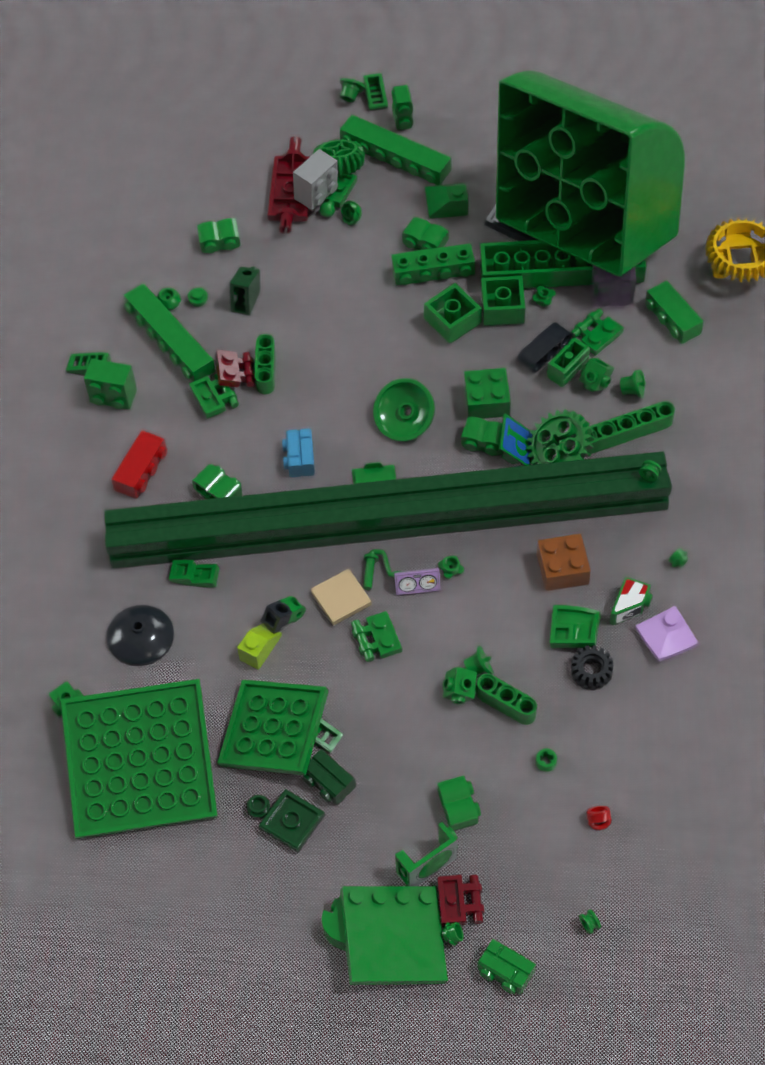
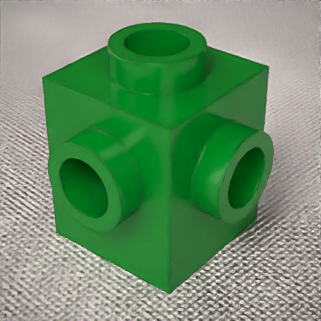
(596, 375)
(459, 685)
(62, 692)

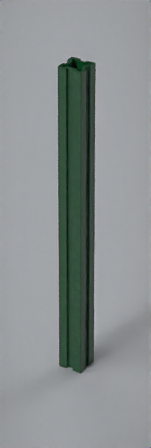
(384, 510)

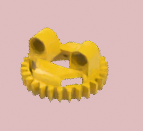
(737, 236)

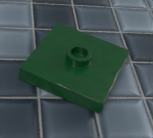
(291, 820)

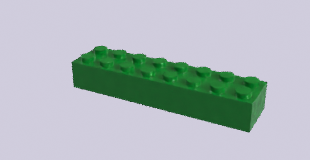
(539, 264)

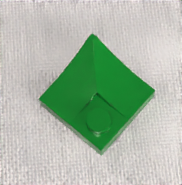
(574, 627)

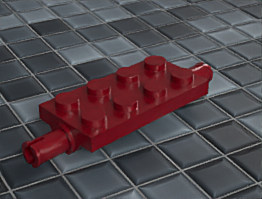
(281, 201)

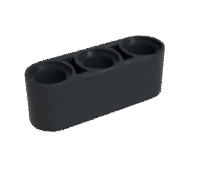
(544, 347)

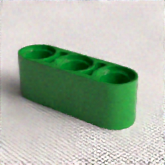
(265, 364)
(510, 708)

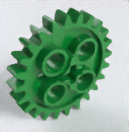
(560, 442)

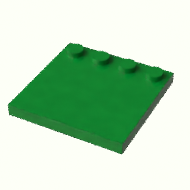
(273, 727)
(393, 935)

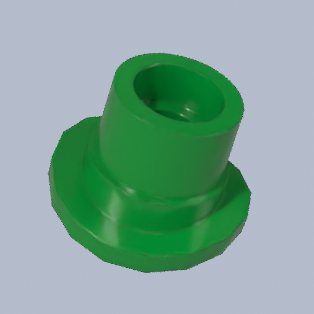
(350, 89)
(633, 384)
(479, 662)

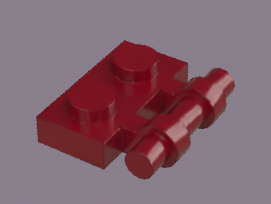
(228, 368)
(452, 899)

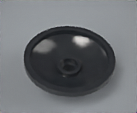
(141, 645)

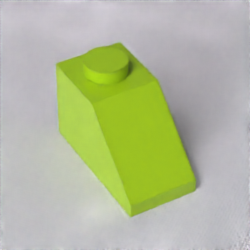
(257, 645)

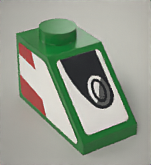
(631, 600)

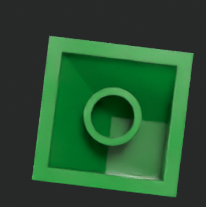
(447, 200)

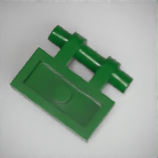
(603, 333)
(209, 399)
(383, 634)

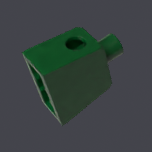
(246, 283)

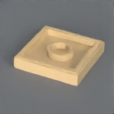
(341, 597)

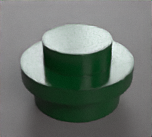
(258, 806)

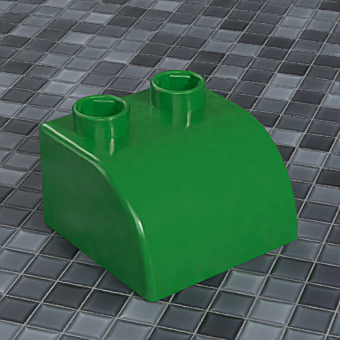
(586, 172)

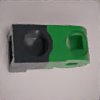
(282, 613)

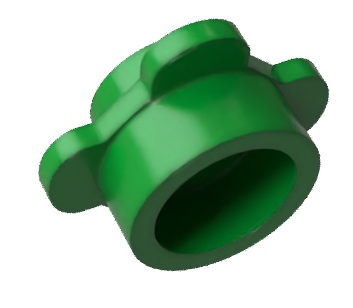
(544, 300)
(450, 561)

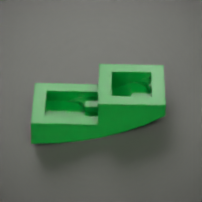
(193, 574)

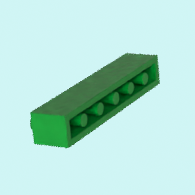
(397, 150)
(169, 333)

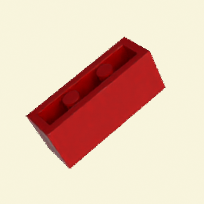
(139, 464)

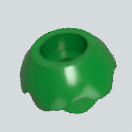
(351, 212)
(172, 294)

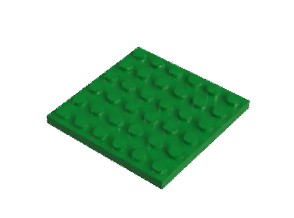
(138, 758)

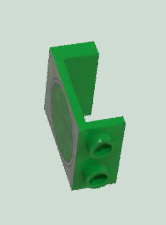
(416, 873)

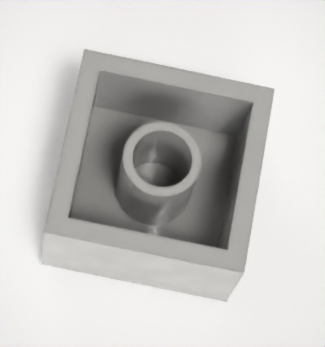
(315, 179)

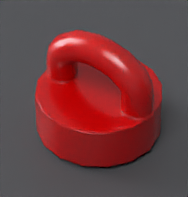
(597, 815)

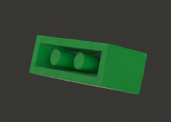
(674, 312)

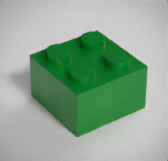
(503, 300)
(452, 313)
(110, 384)
(487, 393)

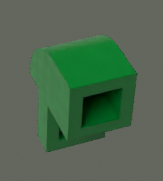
(333, 925)

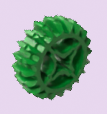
(348, 154)

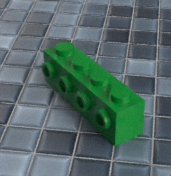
(433, 264)

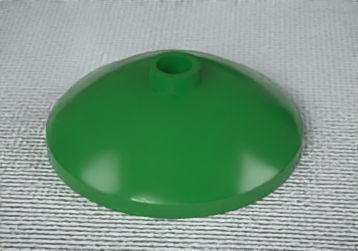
(393, 403)

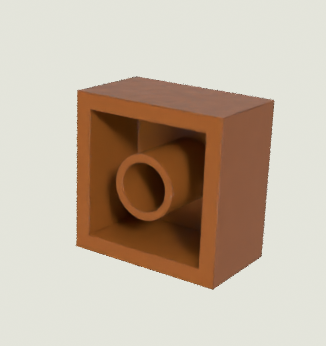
(563, 562)

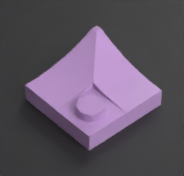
(667, 634)

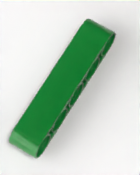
(634, 421)

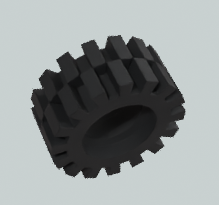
(596, 656)

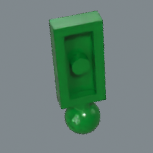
(337, 199)

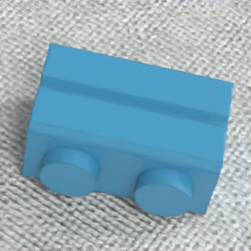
(299, 453)

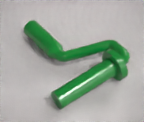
(370, 559)

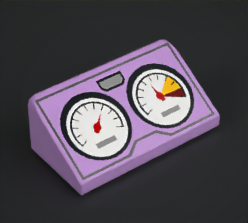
(417, 581)

